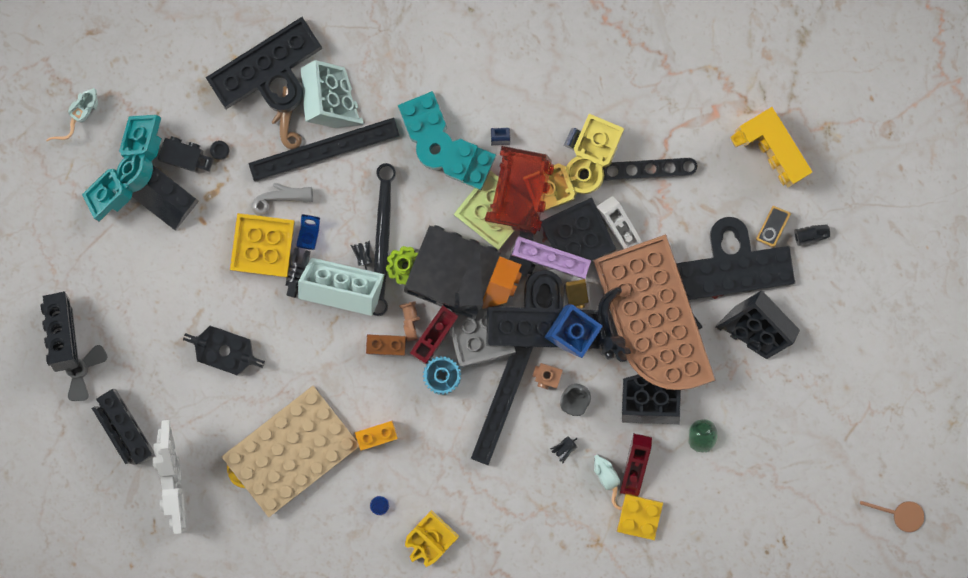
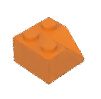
(502, 283)

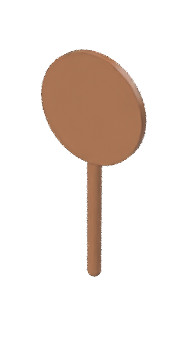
(907, 515)

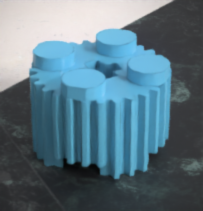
(445, 365)

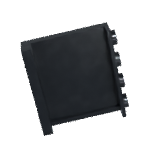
(442, 265)

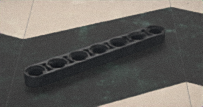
(641, 172)

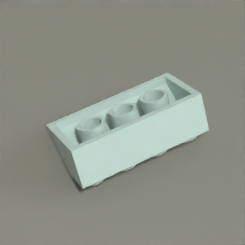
(340, 286)

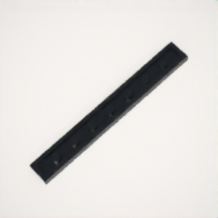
(323, 149)

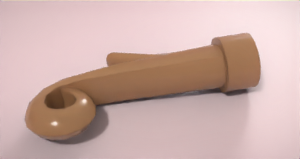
(284, 126)

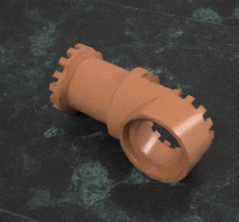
(410, 316)

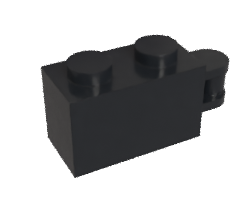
(184, 155)

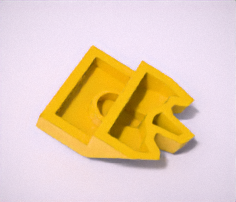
(430, 539)

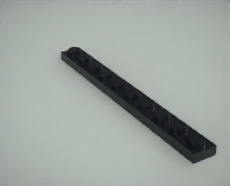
(505, 393)

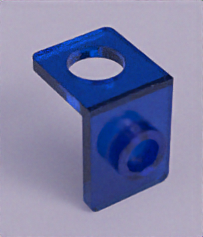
(308, 232)

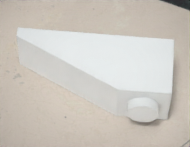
(619, 223)

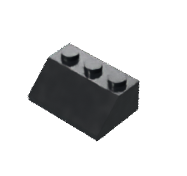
(166, 199)

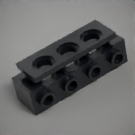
(60, 332)
(126, 427)

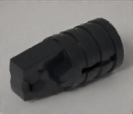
(811, 234)

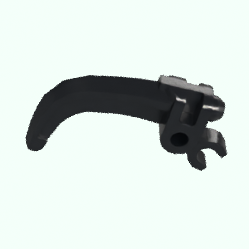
(609, 343)

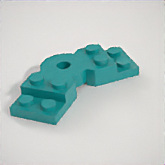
(457, 158)
(134, 171)

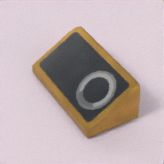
(773, 226)

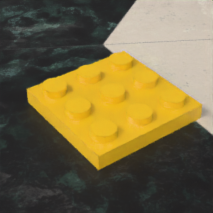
(262, 245)

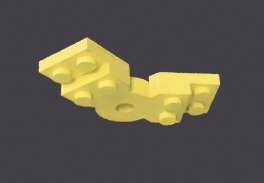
(594, 152)

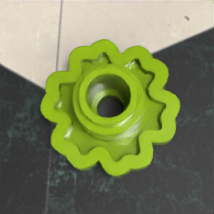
(397, 260)

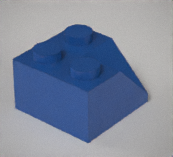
(573, 331)

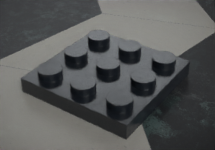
(579, 231)

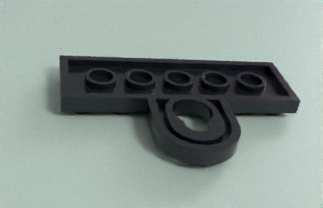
(263, 64)
(737, 271)
(530, 324)

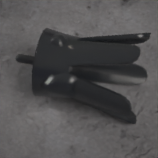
(362, 253)
(564, 448)

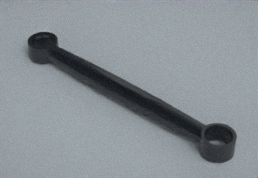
(383, 230)

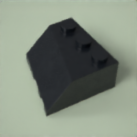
(760, 325)
(649, 403)

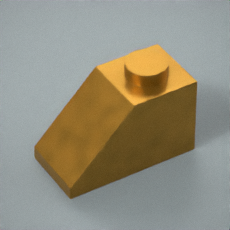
(577, 293)

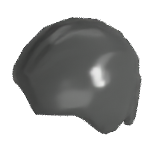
(575, 399)

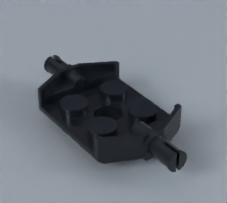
(212, 339)

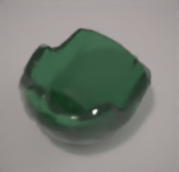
(702, 436)

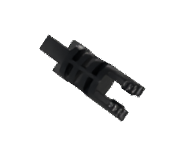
(295, 272)

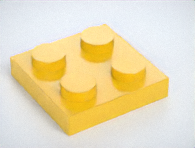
(639, 516)

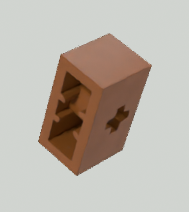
(386, 345)

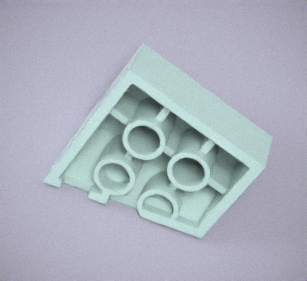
(328, 96)

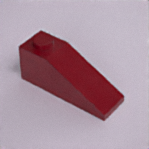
(434, 335)
(636, 464)

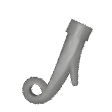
(285, 193)

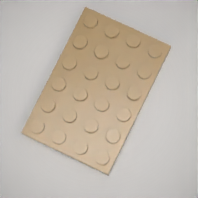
(290, 451)

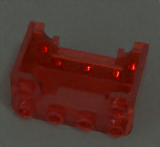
(520, 190)

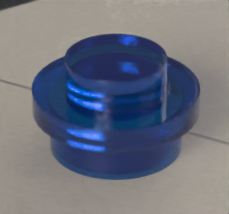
(379, 505)

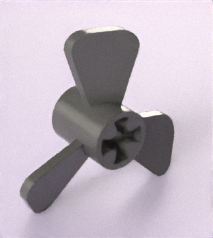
(77, 388)

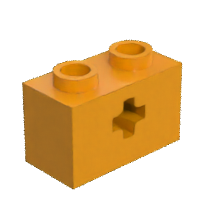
(376, 435)

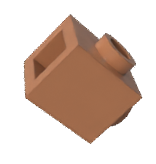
(547, 376)

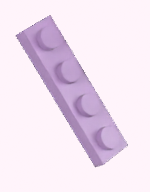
(551, 257)

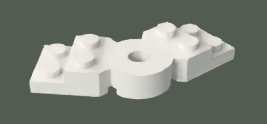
(170, 473)

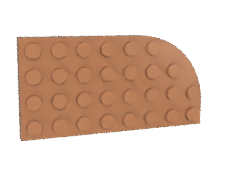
(655, 315)

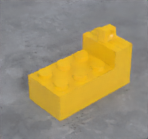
(776, 143)

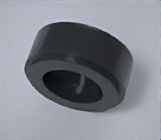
(219, 150)

